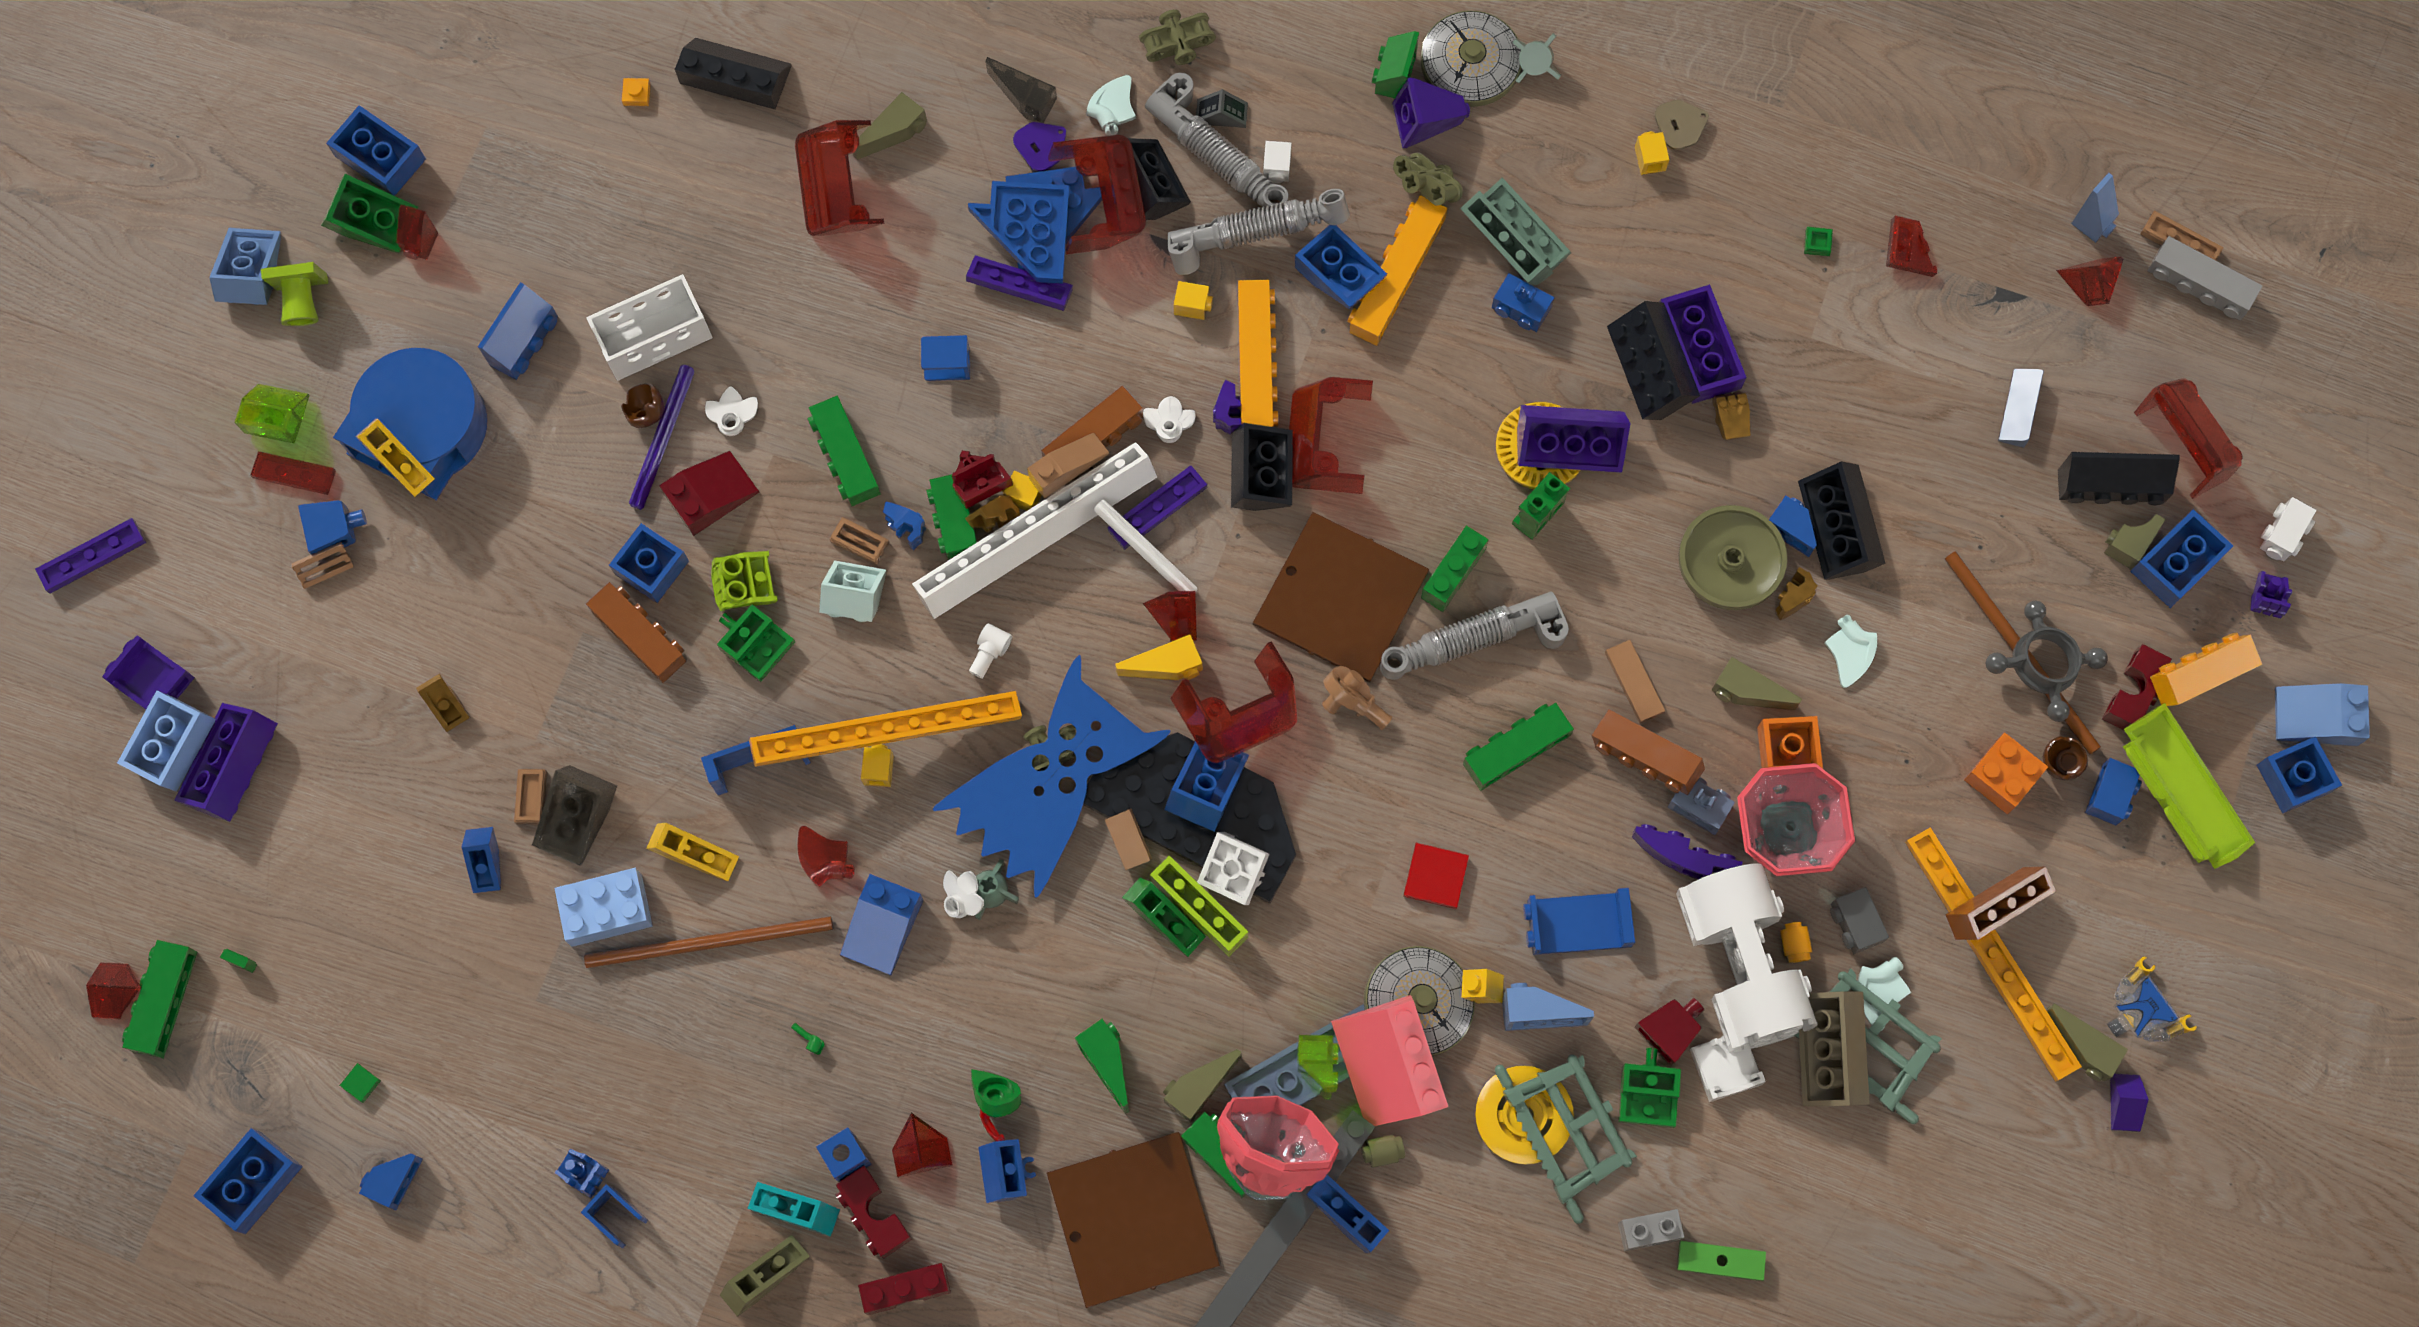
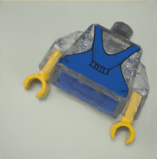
(2145, 1008)

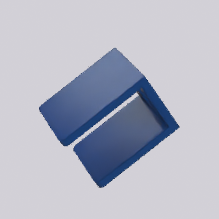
(945, 358)
(856, 1158)
(598, 1201)

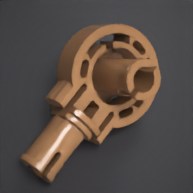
(1352, 692)

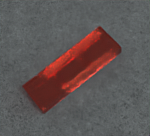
(293, 473)

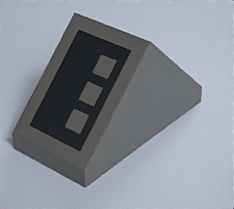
(1222, 109)

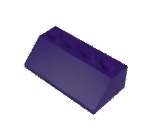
(1572, 438)
(226, 761)

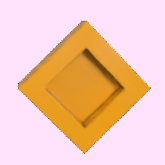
(636, 91)

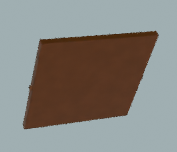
(1341, 596)
(1132, 1219)

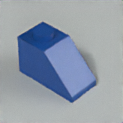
(1795, 525)
(482, 859)
(390, 1180)

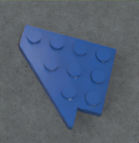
(1081, 200)
(1029, 225)

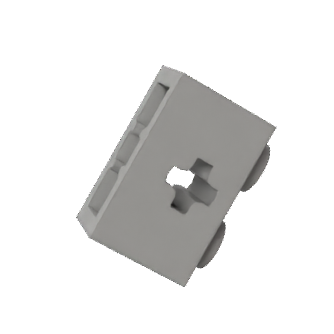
(1651, 1230)

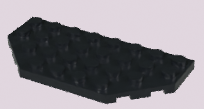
(1145, 786)

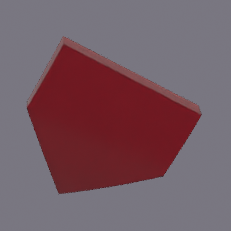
(979, 478)

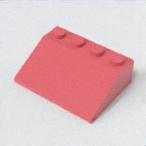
(1390, 1062)

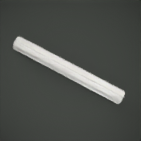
(1143, 547)

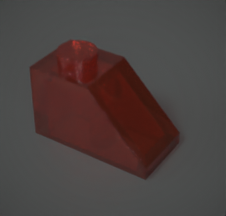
(415, 233)

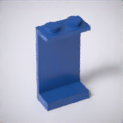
(728, 759)
(1579, 923)

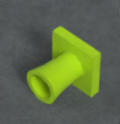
(296, 284)

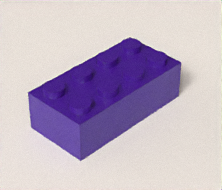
(1705, 342)

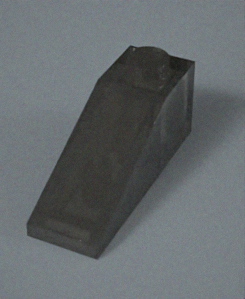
(1028, 94)

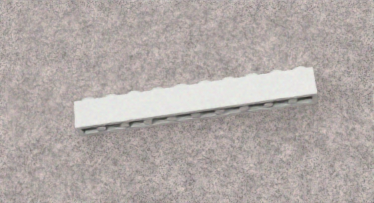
(1034, 530)

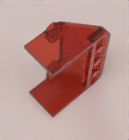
(1114, 164)
(827, 179)
(2197, 431)
(1313, 467)
(1229, 733)

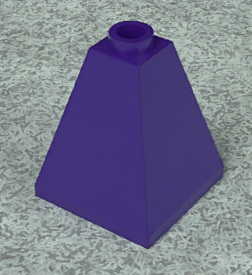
(1426, 111)

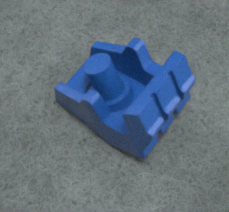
(905, 520)
(582, 1172)

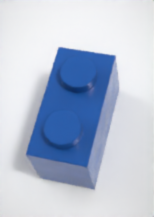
(2114, 792)

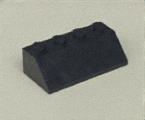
(732, 72)
(2118, 477)
(1842, 521)

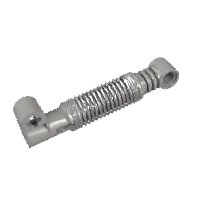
(1194, 133)
(1229, 230)
(1475, 632)

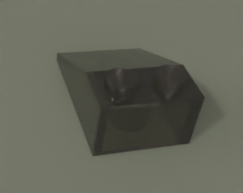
(573, 813)

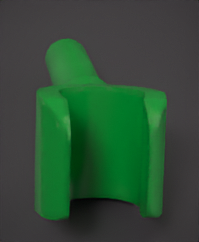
(815, 1044)

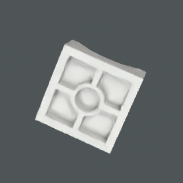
(1233, 868)
(1725, 1072)

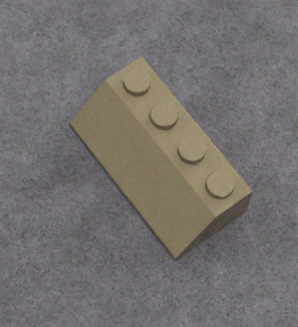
(1835, 1051)

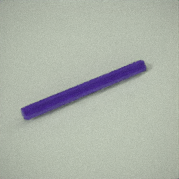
(661, 437)

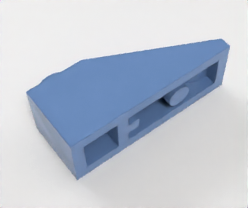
(2098, 211)

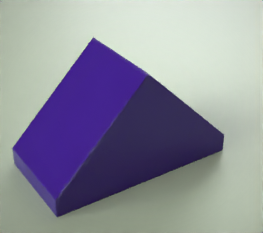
(2127, 1102)

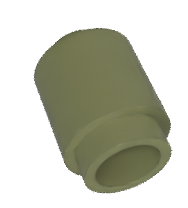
(1383, 1151)

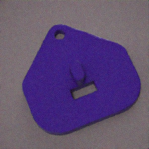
(1043, 137)

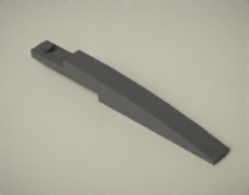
(1280, 1233)

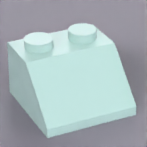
(852, 591)

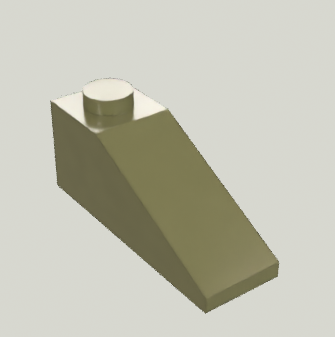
(894, 125)
(1748, 687)
(2093, 1049)
(1196, 1087)
(763, 1275)

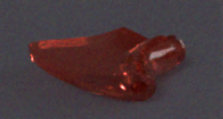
(823, 857)

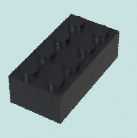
(1653, 360)

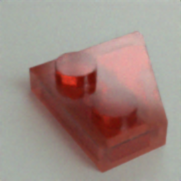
(1908, 247)

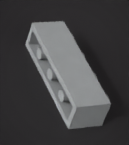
(2204, 278)

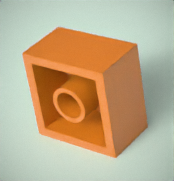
(1789, 741)
(2006, 773)

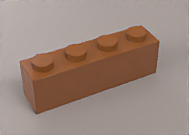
(1106, 421)
(636, 632)
(1648, 752)
(2000, 903)

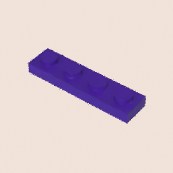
(1017, 283)
(1162, 503)
(90, 555)

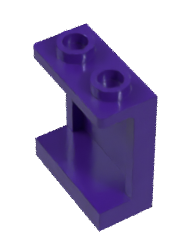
(143, 671)

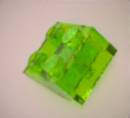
(272, 413)
(1315, 1063)

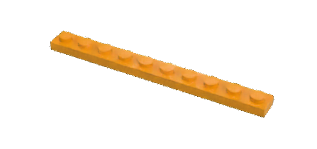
(884, 728)
(1996, 960)

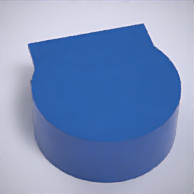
(425, 405)

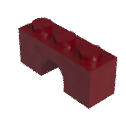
(2128, 708)
(857, 1193)
(904, 1288)

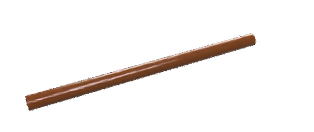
(2012, 638)
(708, 942)

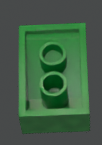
(365, 213)
(1102, 1051)

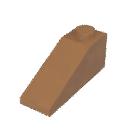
(1066, 464)

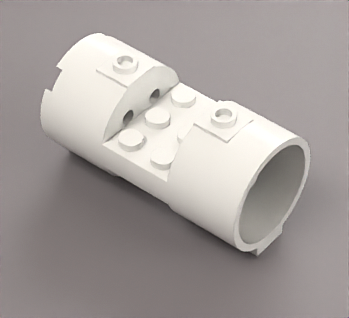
(1734, 910)

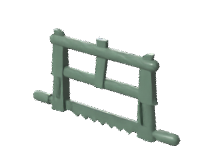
(1910, 1068)
(1596, 1171)

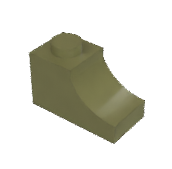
(2131, 543)

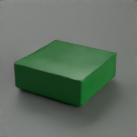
(1818, 241)
(238, 960)
(360, 1083)

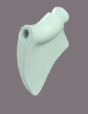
(1112, 105)
(1852, 650)
(1884, 983)

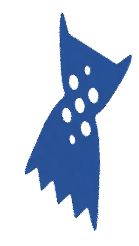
(1040, 826)

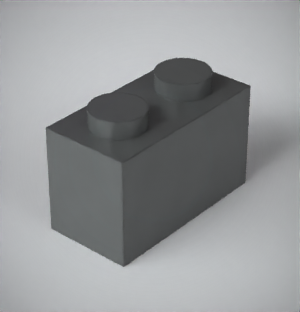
(1858, 920)

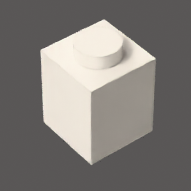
(1277, 161)

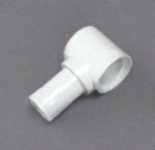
(992, 643)

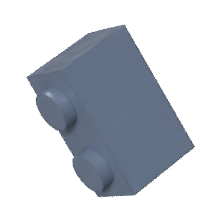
(1703, 806)

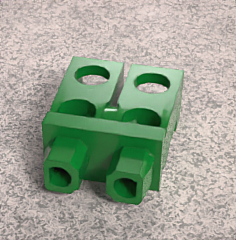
(1541, 505)

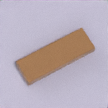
(2160, 227)
(1634, 681)

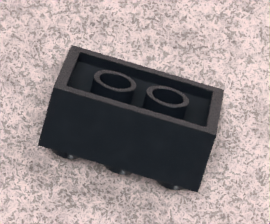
(1157, 180)
(1261, 467)

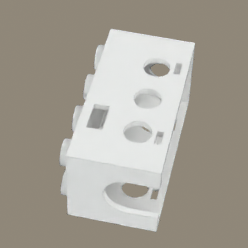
(654, 329)

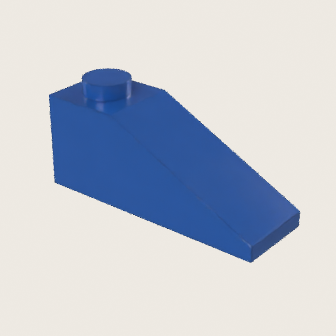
(1347, 1214)

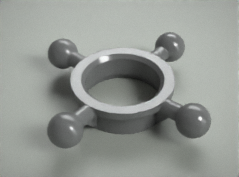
(2095, 658)

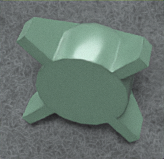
(1536, 58)
(993, 888)

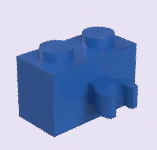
(1522, 303)
(1004, 1170)

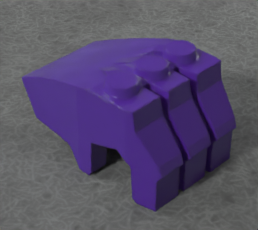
(1225, 407)
(2271, 595)

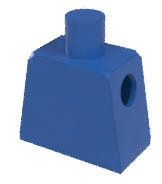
(329, 524)

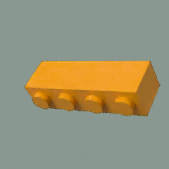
(2205, 670)

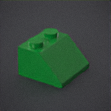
(1396, 63)

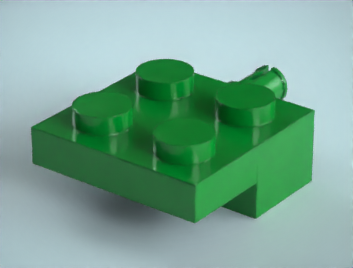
(754, 642)
(1649, 1093)

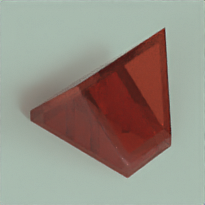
(2093, 280)
(1175, 613)
(111, 990)
(920, 1148)

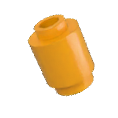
(1796, 942)

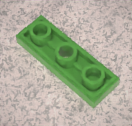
(1738, 1261)

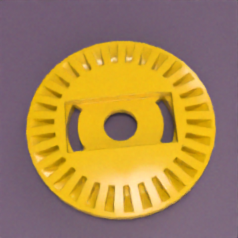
(1508, 458)
(1500, 1127)

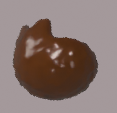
(643, 406)
(2065, 758)

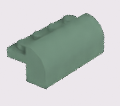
(1516, 232)

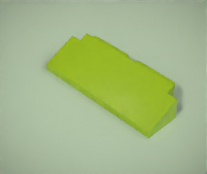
(2185, 789)

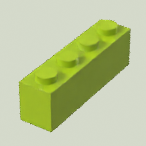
(1199, 906)

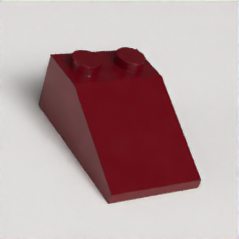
(708, 491)

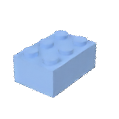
(166, 741)
(603, 907)

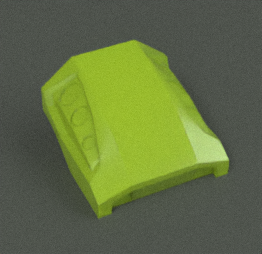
(742, 580)

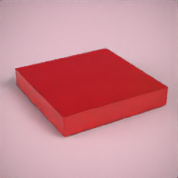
(1436, 875)

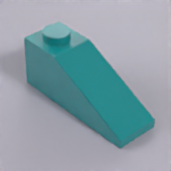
(794, 1208)

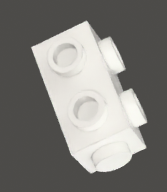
(2284, 535)

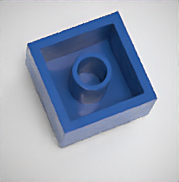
(649, 563)
(2299, 774)

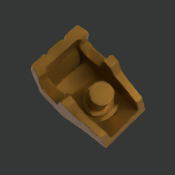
(1732, 415)
(999, 509)
(1798, 595)

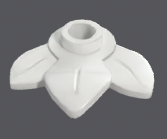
(731, 408)
(1169, 416)
(962, 894)

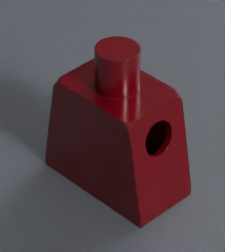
(1671, 1028)

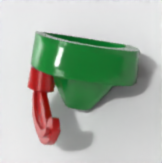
(995, 1098)

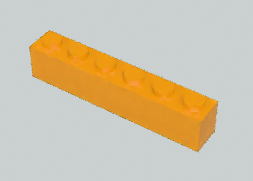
(1401, 265)
(1255, 353)

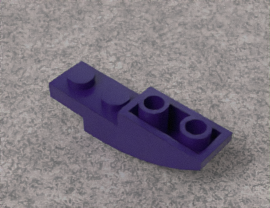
(1673, 852)

